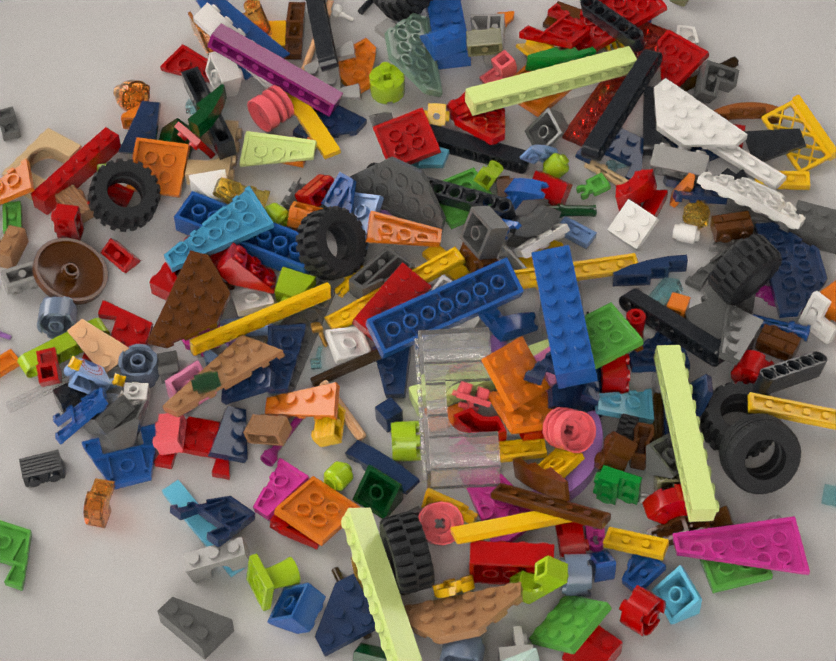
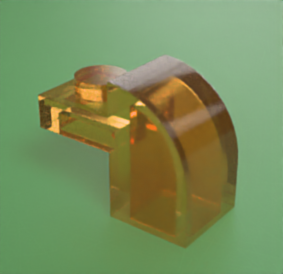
(96, 504)

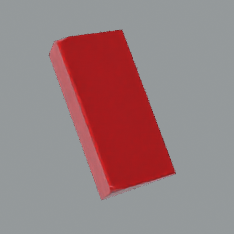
(656, 203)
(120, 255)

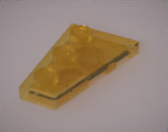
(227, 189)

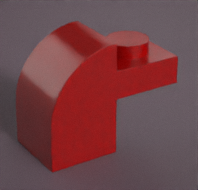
(48, 367)

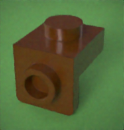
(501, 184)

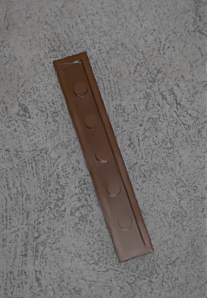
(551, 506)

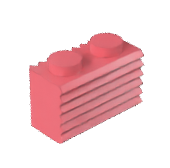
(169, 434)

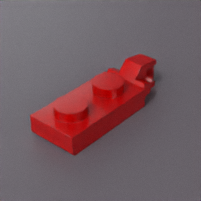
(289, 531)

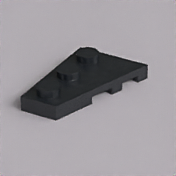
(774, 143)

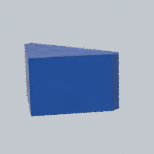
(602, 566)

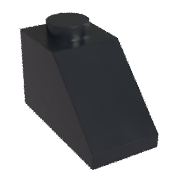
(66, 396)

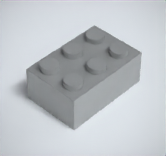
(678, 161)

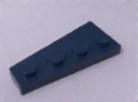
(289, 339)

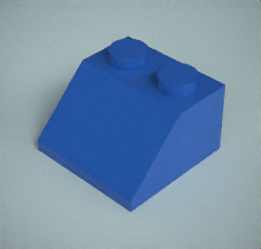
(444, 41)
(297, 608)

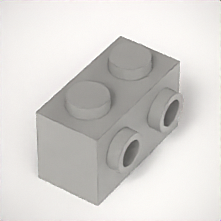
(18, 278)

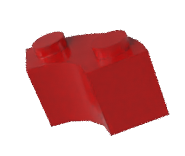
(637, 189)
(470, 422)
(665, 504)
(571, 539)

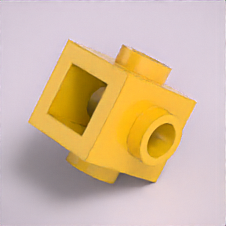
(437, 108)

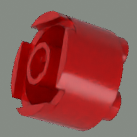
(749, 367)
(641, 611)

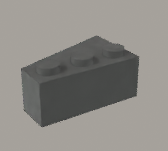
(376, 272)
(195, 625)

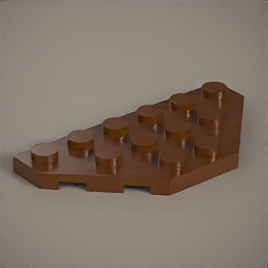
(193, 303)

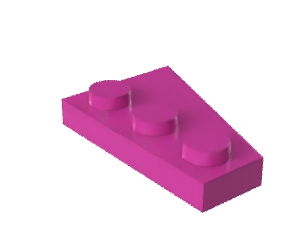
(282, 484)

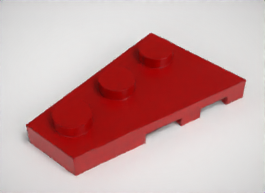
(185, 59)

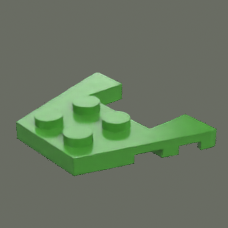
(14, 551)

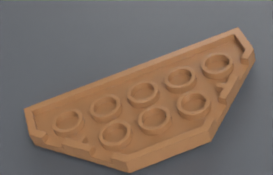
(464, 614)

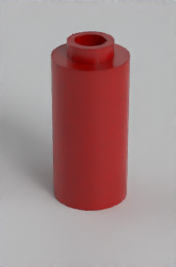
(637, 320)

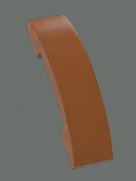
(747, 110)

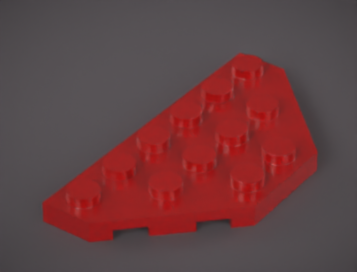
(635, 11)

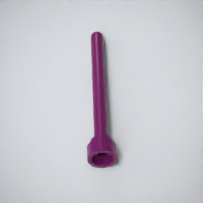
(270, 456)

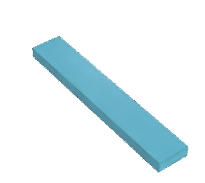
(178, 494)

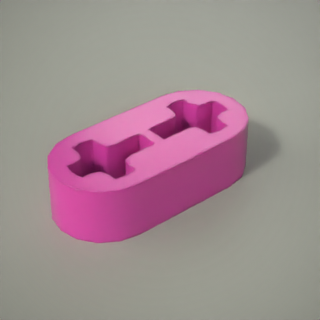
(590, 533)

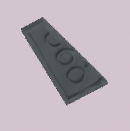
(737, 333)

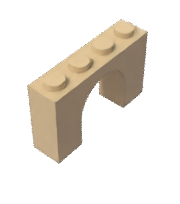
(47, 146)
(228, 163)

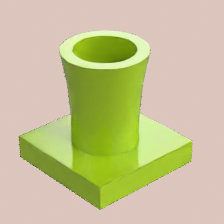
(265, 580)

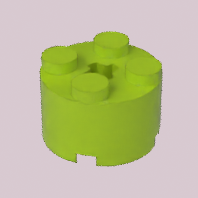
(387, 83)
(405, 441)

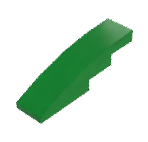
(555, 56)

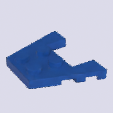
(81, 414)
(128, 465)

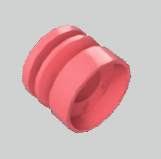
(270, 108)
(569, 429)
(440, 510)

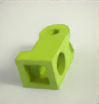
(487, 175)

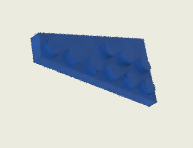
(251, 30)

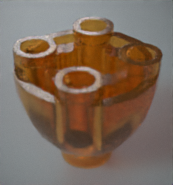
(131, 93)

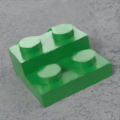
(616, 484)

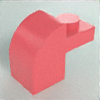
(503, 67)

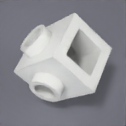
(136, 392)

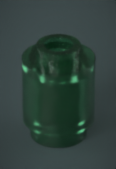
(206, 382)

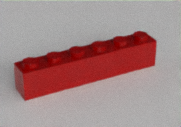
(76, 169)

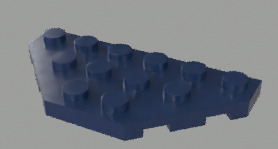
(799, 273)

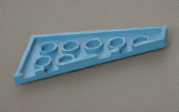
(231, 223)

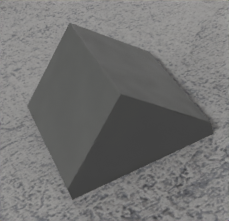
(661, 458)

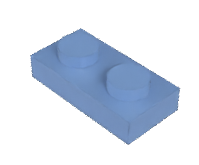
(578, 233)

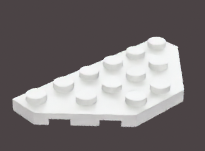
(690, 121)
(754, 195)

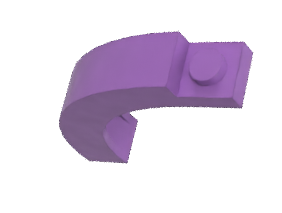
(583, 474)

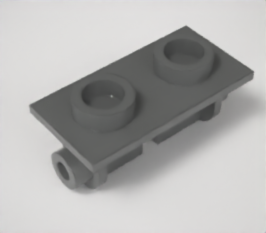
(294, 188)

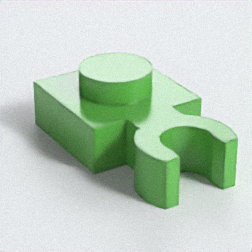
(595, 185)

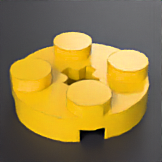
(451, 586)

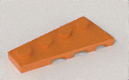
(16, 182)
(395, 230)
(309, 402)

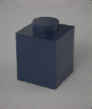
(387, 413)

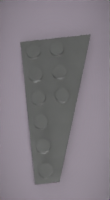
(313, 314)

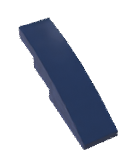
(642, 272)
(367, 455)

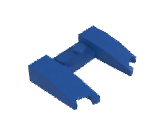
(520, 190)
(509, 326)

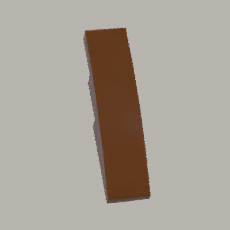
(295, 30)
(541, 480)
(682, 524)

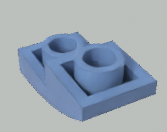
(538, 153)

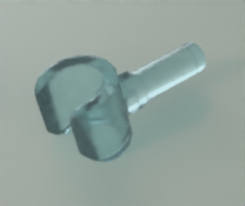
(613, 166)
(316, 362)

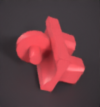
(480, 398)

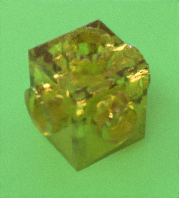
(696, 214)

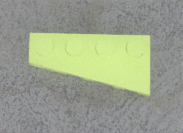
(272, 149)

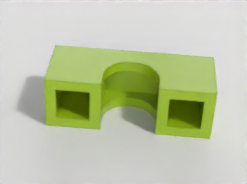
(548, 576)

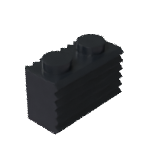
(41, 468)

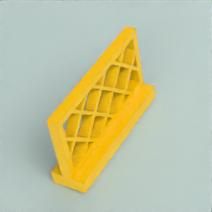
(810, 124)

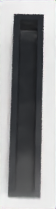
(219, 132)

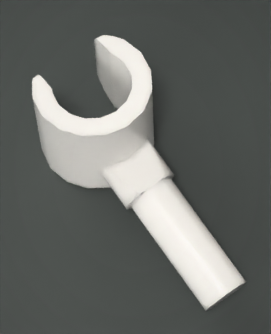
(337, 12)

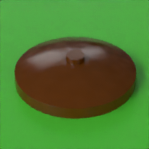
(70, 270)

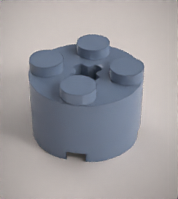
(56, 316)
(139, 364)
(579, 575)
(463, 650)

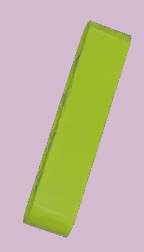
(65, 346)

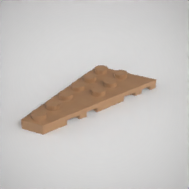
(232, 367)

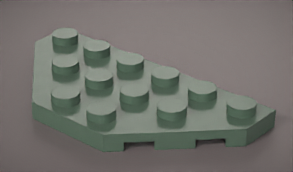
(410, 54)

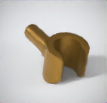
(317, 328)

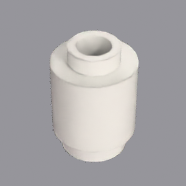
(686, 233)

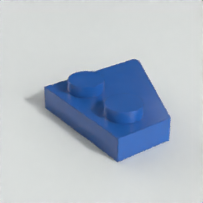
(341, 193)
(642, 571)

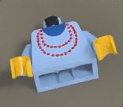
(90, 376)

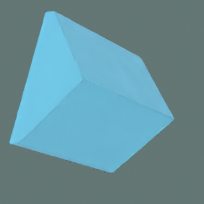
(680, 596)

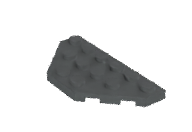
(404, 191)

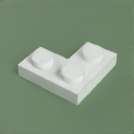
(814, 315)

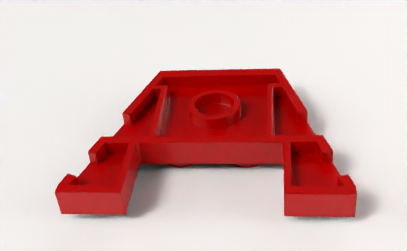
(564, 32)
(128, 327)
(198, 441)

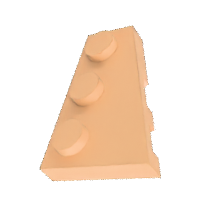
(97, 345)

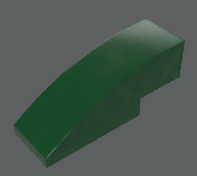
(207, 111)

